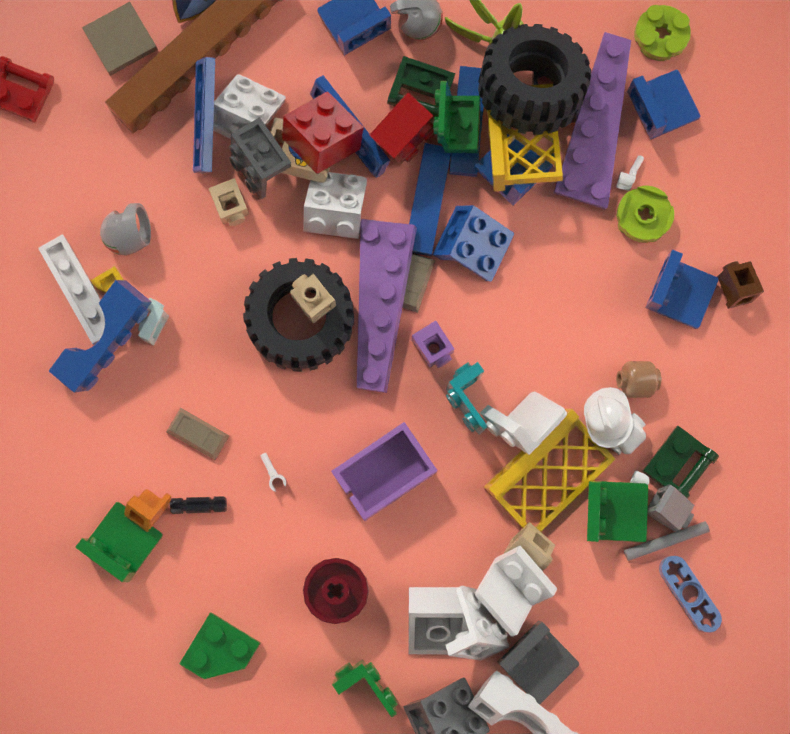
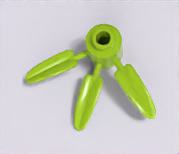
(513, 19)

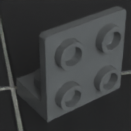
(257, 156)
(538, 662)
(446, 712)

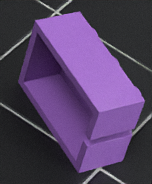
(384, 471)

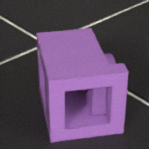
(433, 335)

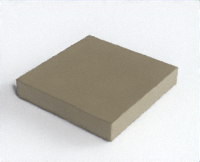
(120, 38)

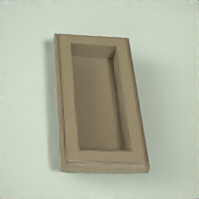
(417, 281)
(197, 433)

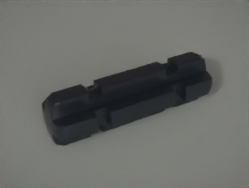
(198, 505)

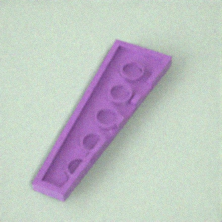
(594, 139)
(383, 279)

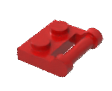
(19, 99)

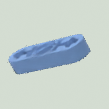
(695, 616)

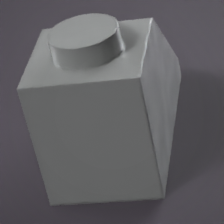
(671, 508)

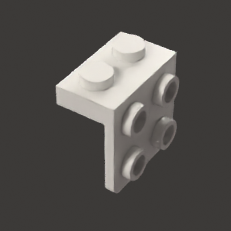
(335, 205)
(526, 423)

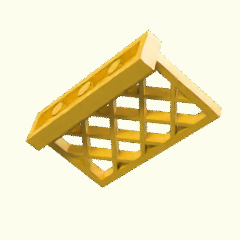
(500, 155)
(523, 463)

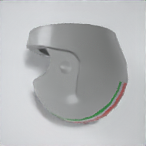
(423, 17)
(121, 233)

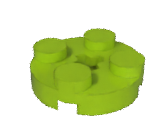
(662, 17)
(659, 207)

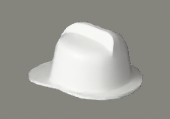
(608, 417)

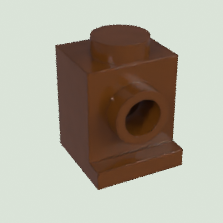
(740, 283)

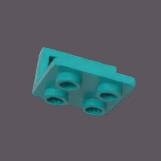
(464, 378)

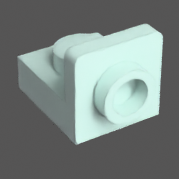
(153, 324)

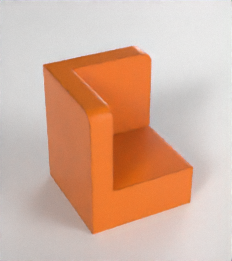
(146, 508)

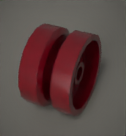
(320, 598)

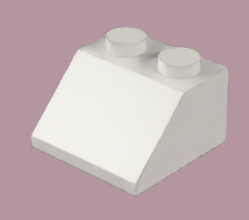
(433, 619)

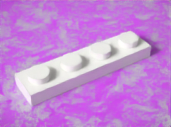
(75, 285)

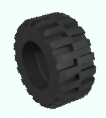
(542, 52)
(297, 353)

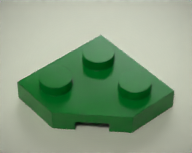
(219, 649)

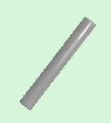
(666, 541)

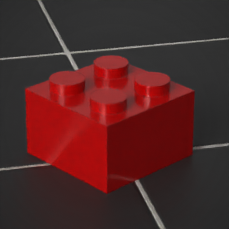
(404, 129)
(322, 132)

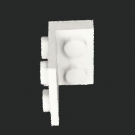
(243, 103)
(512, 588)
(484, 634)

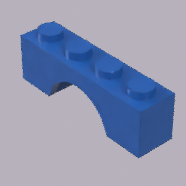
(122, 309)

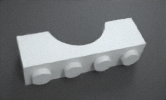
(503, 700)

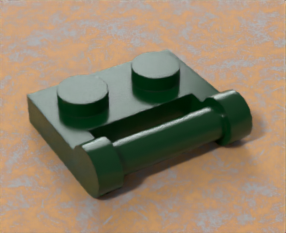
(420, 79)
(673, 456)

